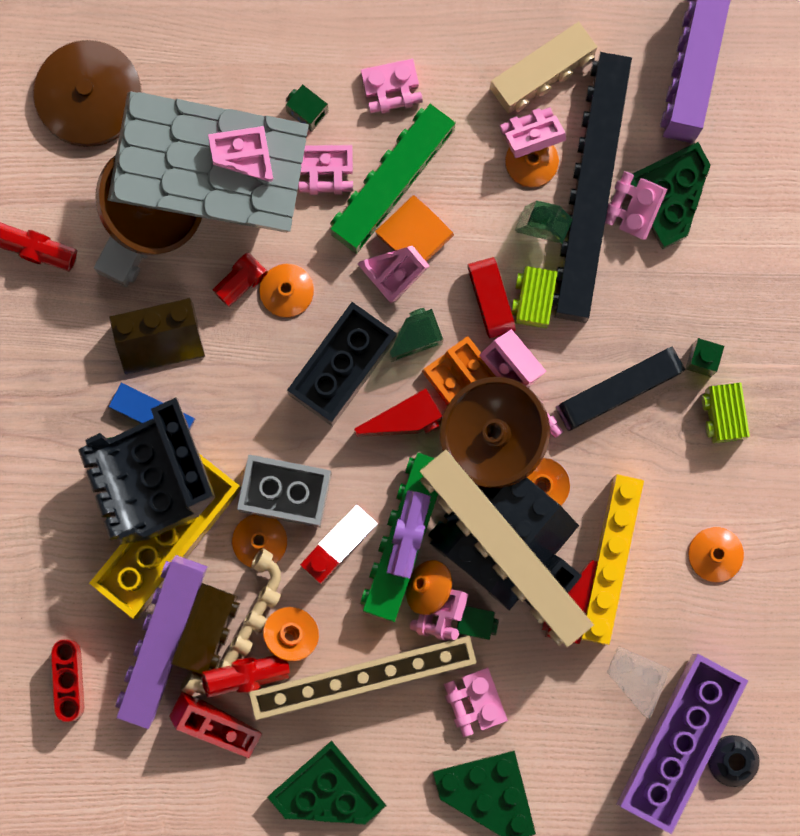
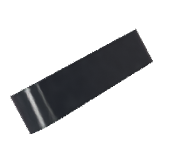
(620, 388)

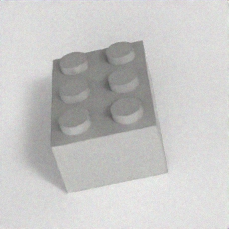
(284, 491)

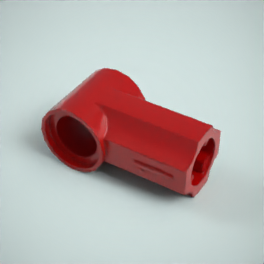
(244, 275)

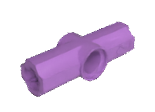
(408, 534)

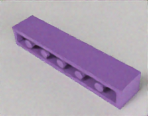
(156, 652)

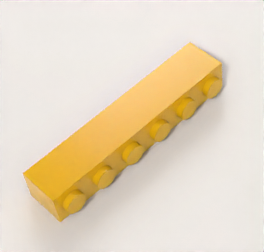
(612, 556)

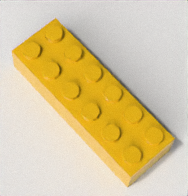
(136, 567)

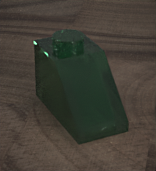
(544, 221)
(416, 335)

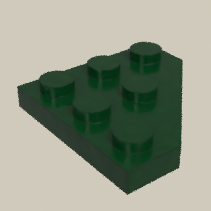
(684, 179)
(327, 791)
(489, 793)

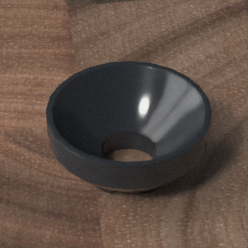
(719, 761)

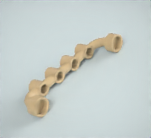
(253, 621)

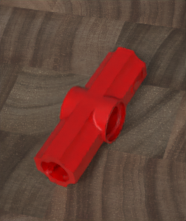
(37, 247)
(244, 675)

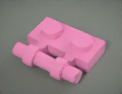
(389, 79)
(533, 132)
(327, 160)
(642, 207)
(452, 610)
(484, 700)

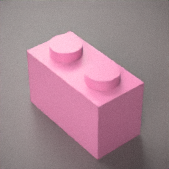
(512, 359)

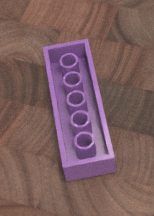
(694, 69)
(682, 742)

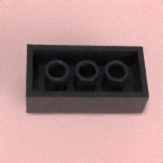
(342, 364)

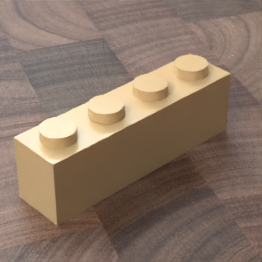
(543, 68)

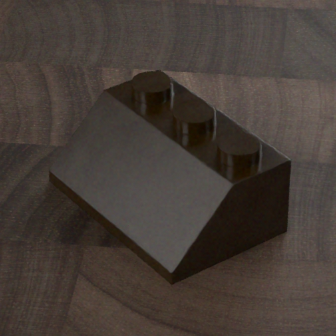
(157, 336)
(206, 629)

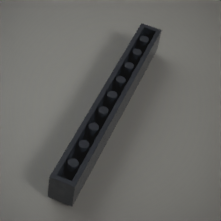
(592, 188)

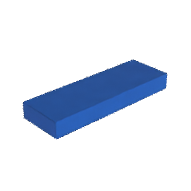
(137, 405)

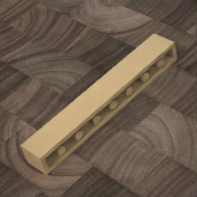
(506, 548)
(362, 677)

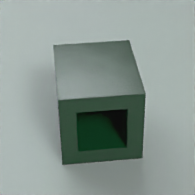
(306, 107)
(704, 357)
(478, 623)

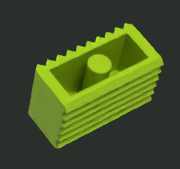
(535, 297)
(725, 413)

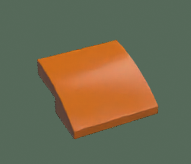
(416, 227)
(457, 369)

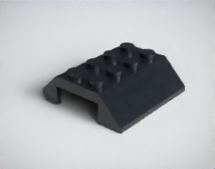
(148, 476)
(531, 514)

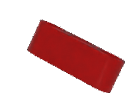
(491, 297)
(64, 694)

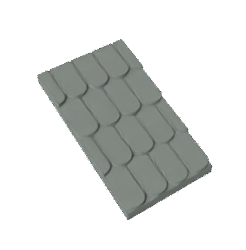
(169, 167)

